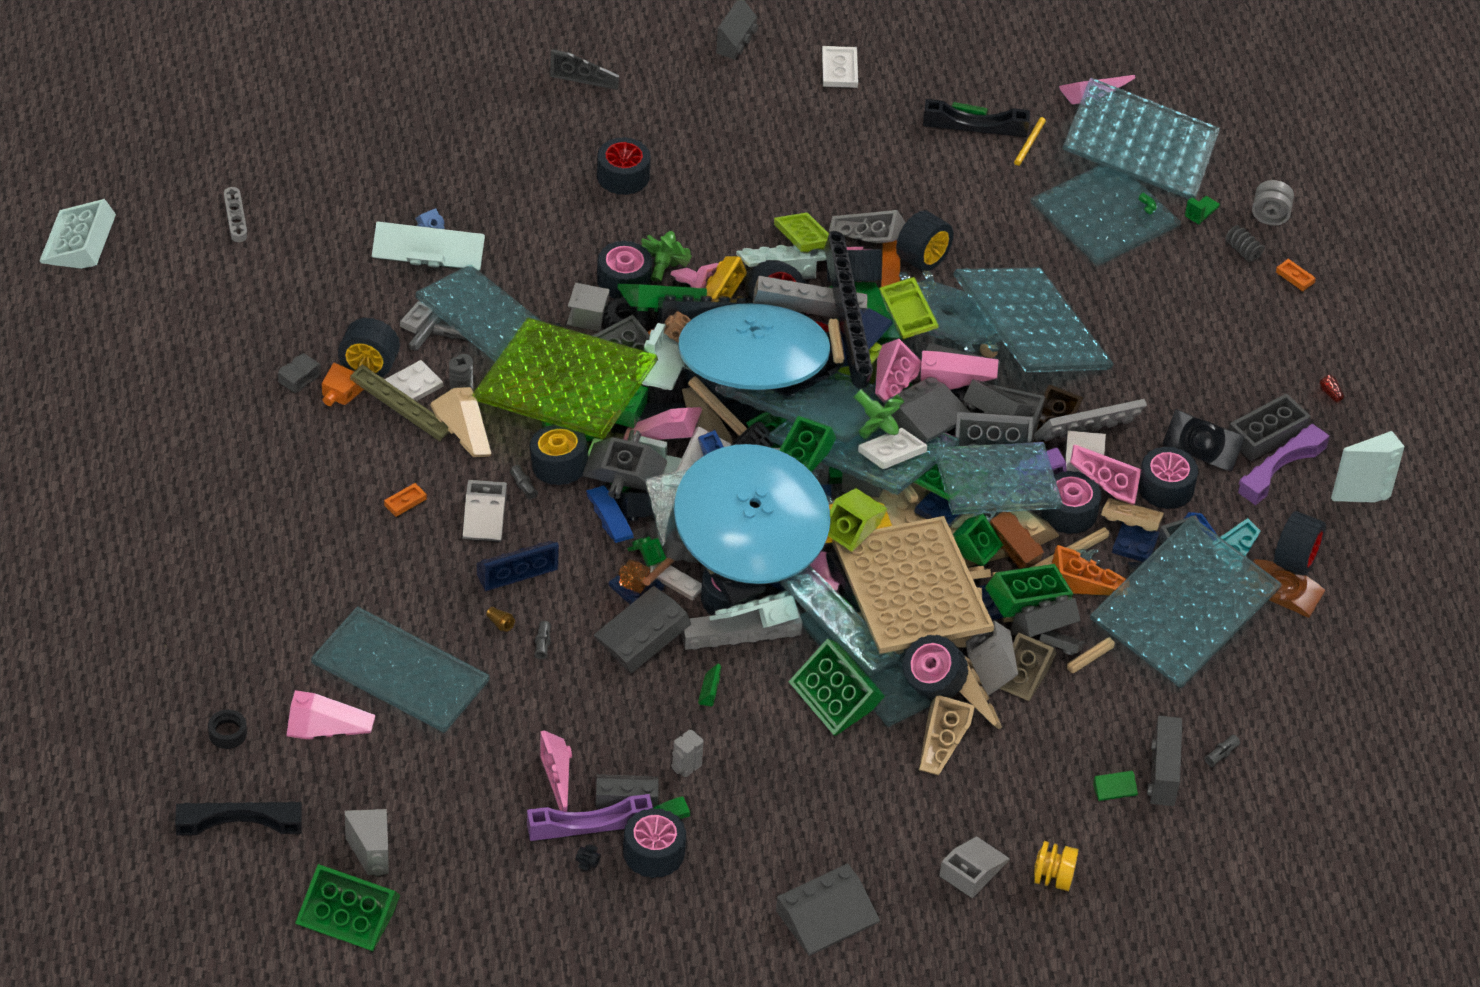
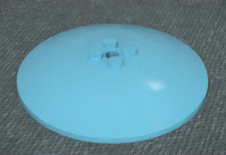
(754, 346)
(747, 541)

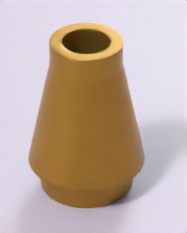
(501, 619)

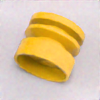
(1056, 865)

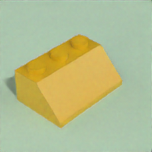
(726, 278)

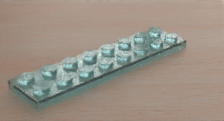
(838, 619)

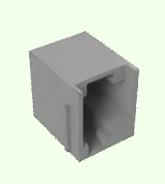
(588, 306)

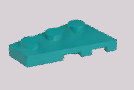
(1242, 536)

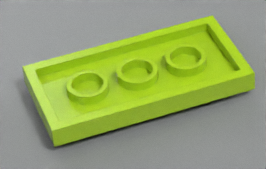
(802, 231)

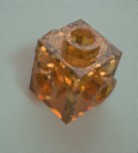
(633, 575)

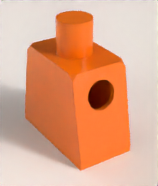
(338, 386)

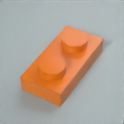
(1295, 275)
(405, 499)

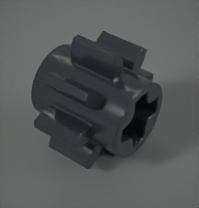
(588, 857)

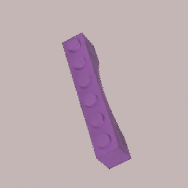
(1306, 444)
(551, 823)

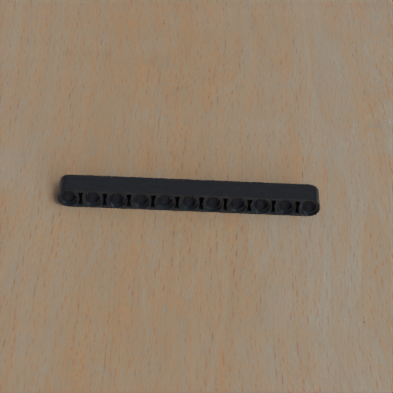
(848, 309)

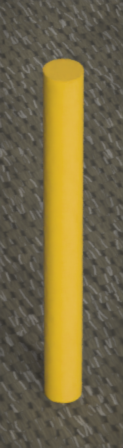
(1029, 142)

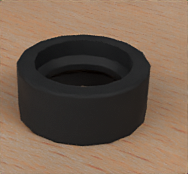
(227, 741)

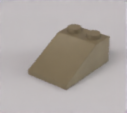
(1032, 663)

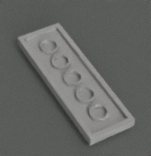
(1092, 419)

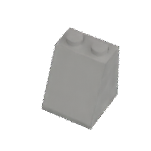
(1091, 441)
(369, 839)

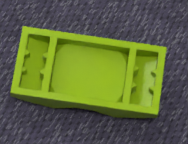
(908, 308)

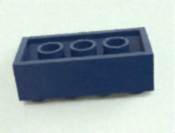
(874, 326)
(518, 565)

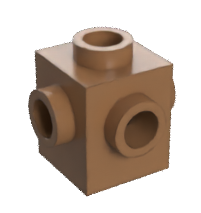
(675, 325)

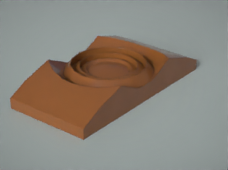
(1296, 592)

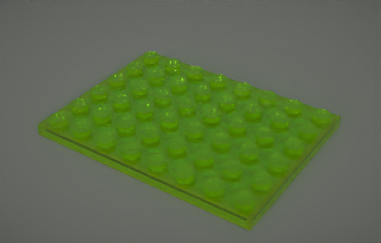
(565, 377)

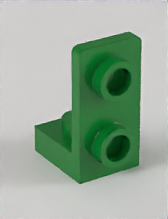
(1200, 210)
(650, 549)

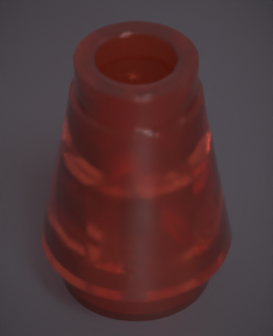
(1331, 388)

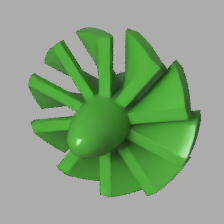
(666, 253)
(879, 416)

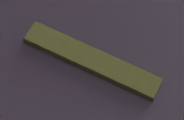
(399, 402)

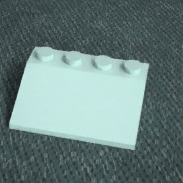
(79, 235)
(1368, 470)

